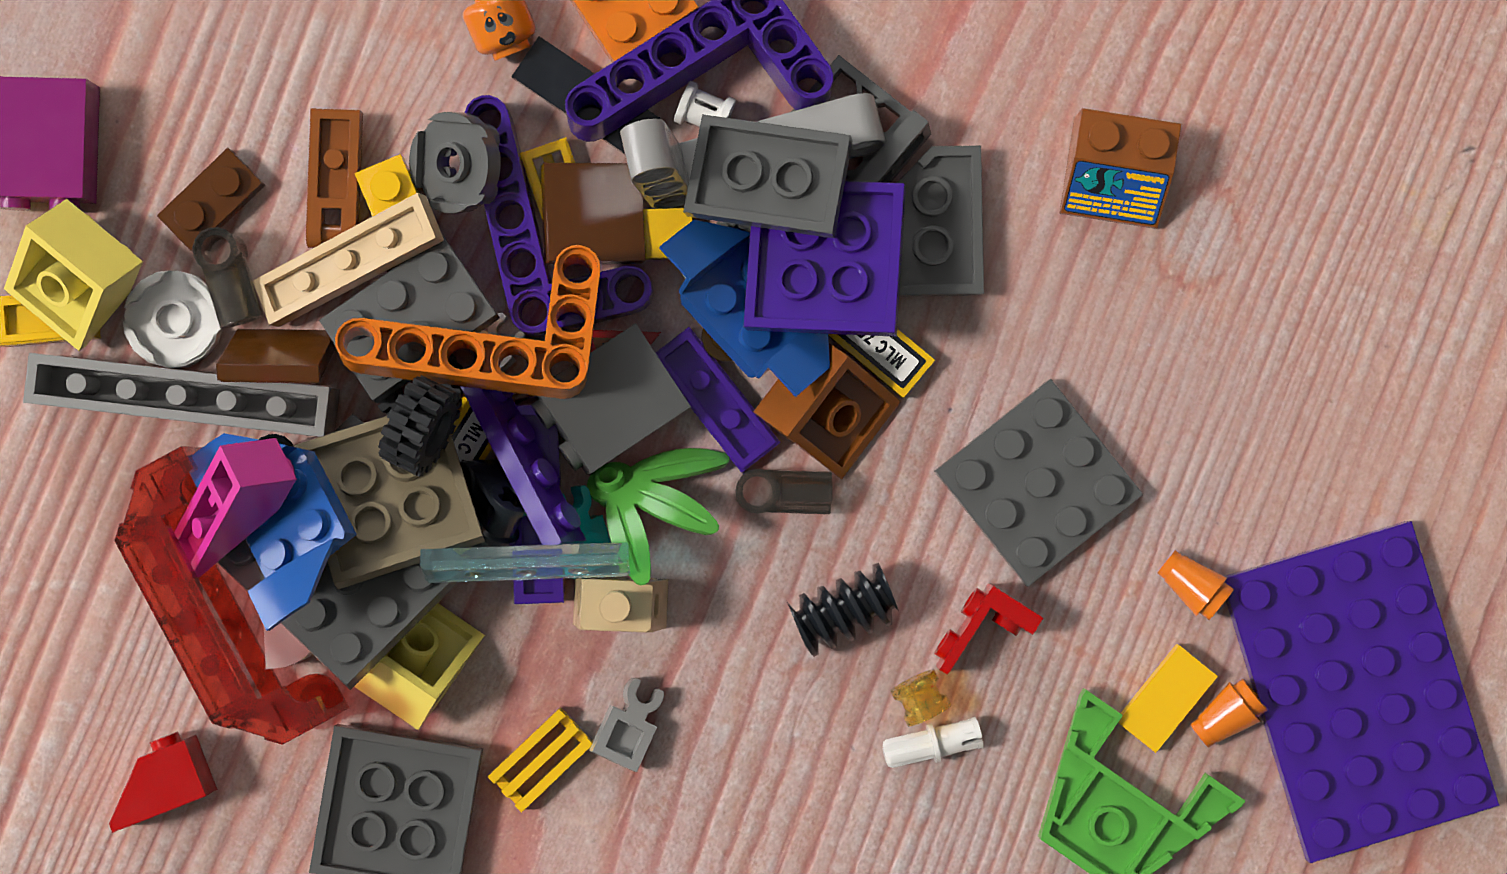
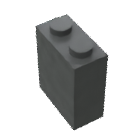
(621, 402)

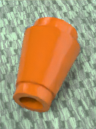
(1195, 584)
(1229, 713)

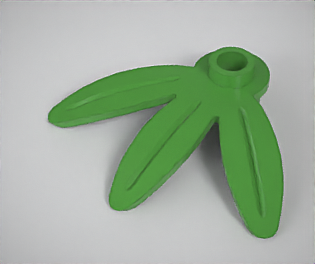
(626, 487)

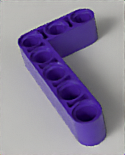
(700, 56)
(527, 238)

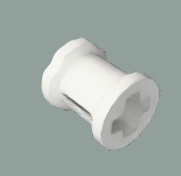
(697, 102)

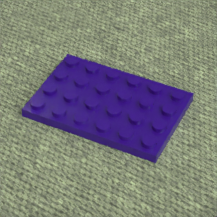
(1359, 692)

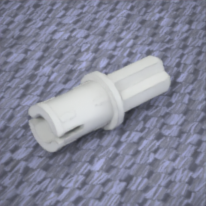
(933, 743)

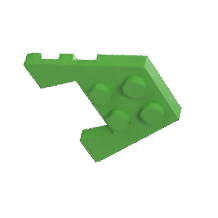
(1108, 821)

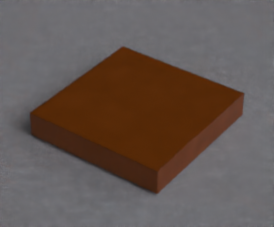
(594, 209)
(275, 356)

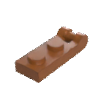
(333, 160)

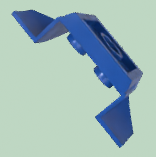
(715, 295)
(296, 539)

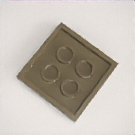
(390, 506)

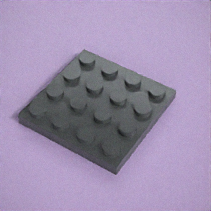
(353, 624)

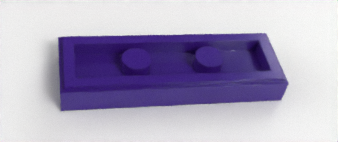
(716, 400)

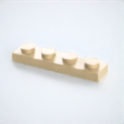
(348, 260)

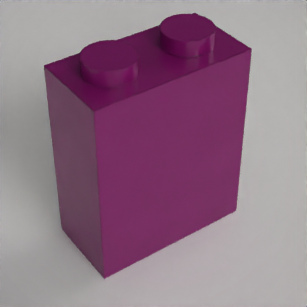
(48, 141)

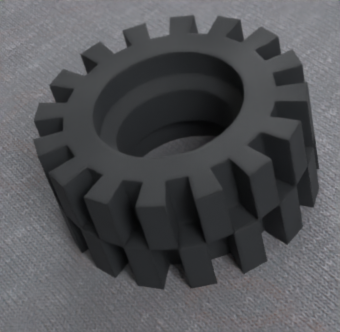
(420, 425)

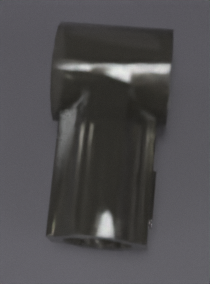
(228, 282)
(789, 491)

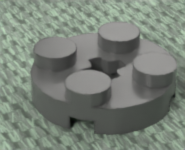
(479, 162)

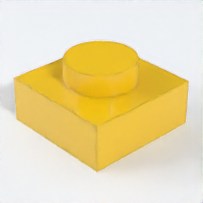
(386, 184)

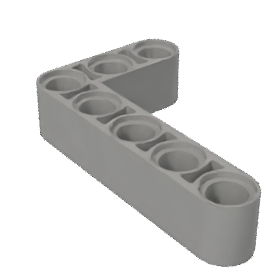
(663, 166)

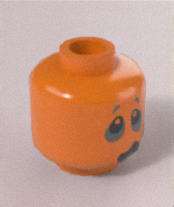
(499, 26)

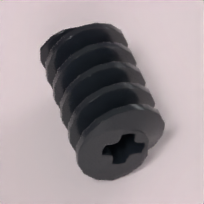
(844, 610)

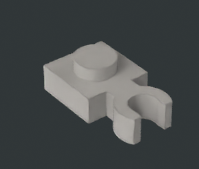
(624, 732)

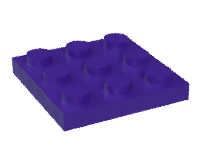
(828, 282)

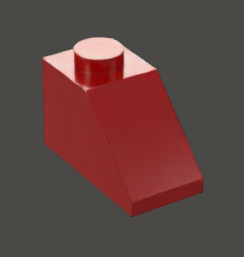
(163, 781)

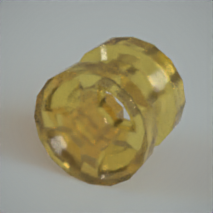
(920, 697)

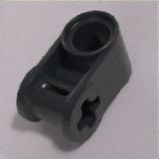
(494, 501)

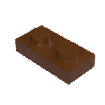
(211, 198)

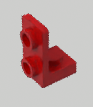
(1009, 615)

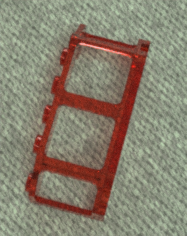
(206, 620)

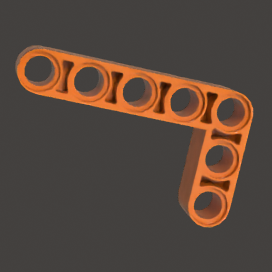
(489, 348)

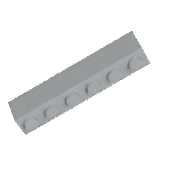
(179, 395)

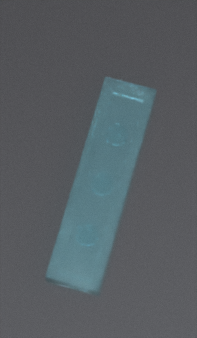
(525, 562)

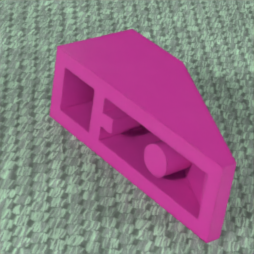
(234, 499)

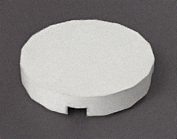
(171, 319)

